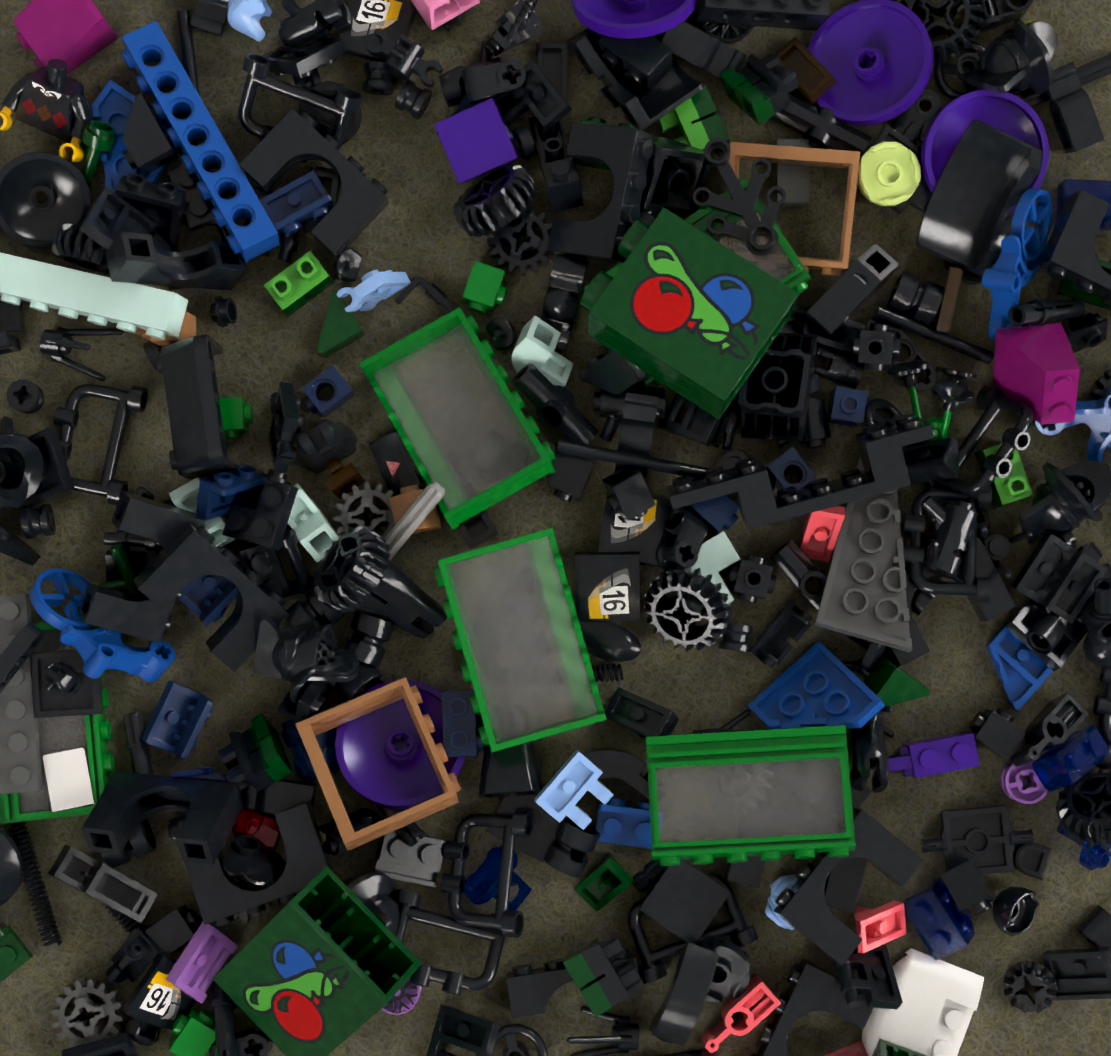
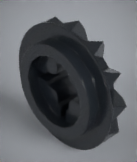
(1037, 975)

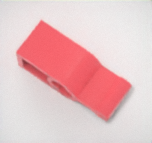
(754, 1005)

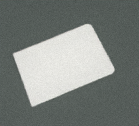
(68, 779)

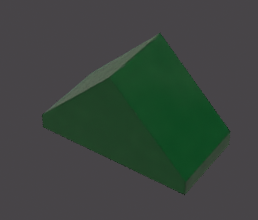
(338, 328)
(894, 684)
(604, 882)

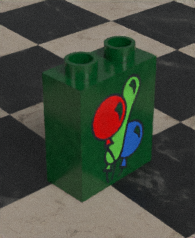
(687, 310)
(317, 969)

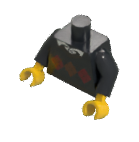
(51, 104)

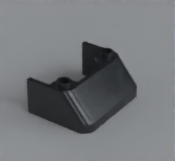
(194, 407)

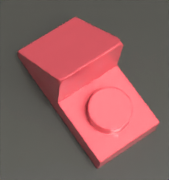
(821, 533)
(879, 924)

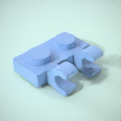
(373, 289)
(569, 786)

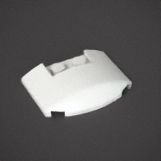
(934, 1007)

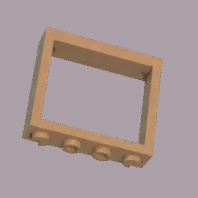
(810, 157)
(354, 709)

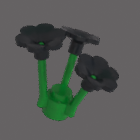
(950, 392)

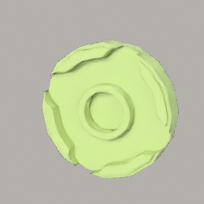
(888, 174)

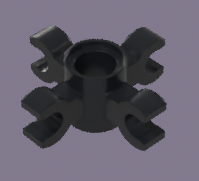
(404, 58)

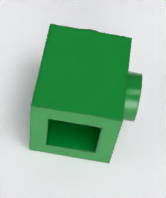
(485, 288)
(236, 416)
(192, 1033)

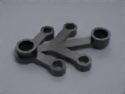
(741, 203)

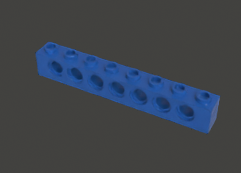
(151, 45)

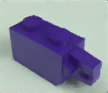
(936, 755)

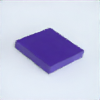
(476, 141)

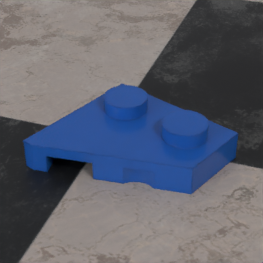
(1017, 667)

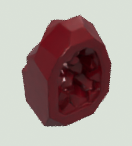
(258, 825)

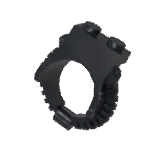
(514, 27)

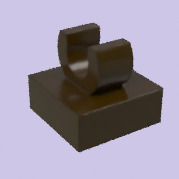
(342, 478)

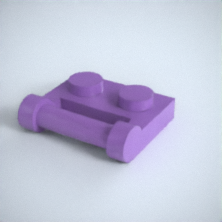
(201, 961)

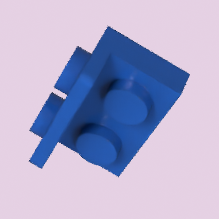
(624, 823)

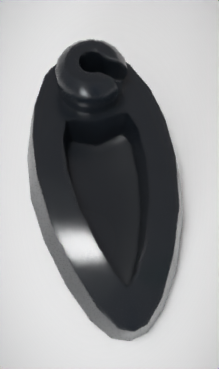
(610, 641)

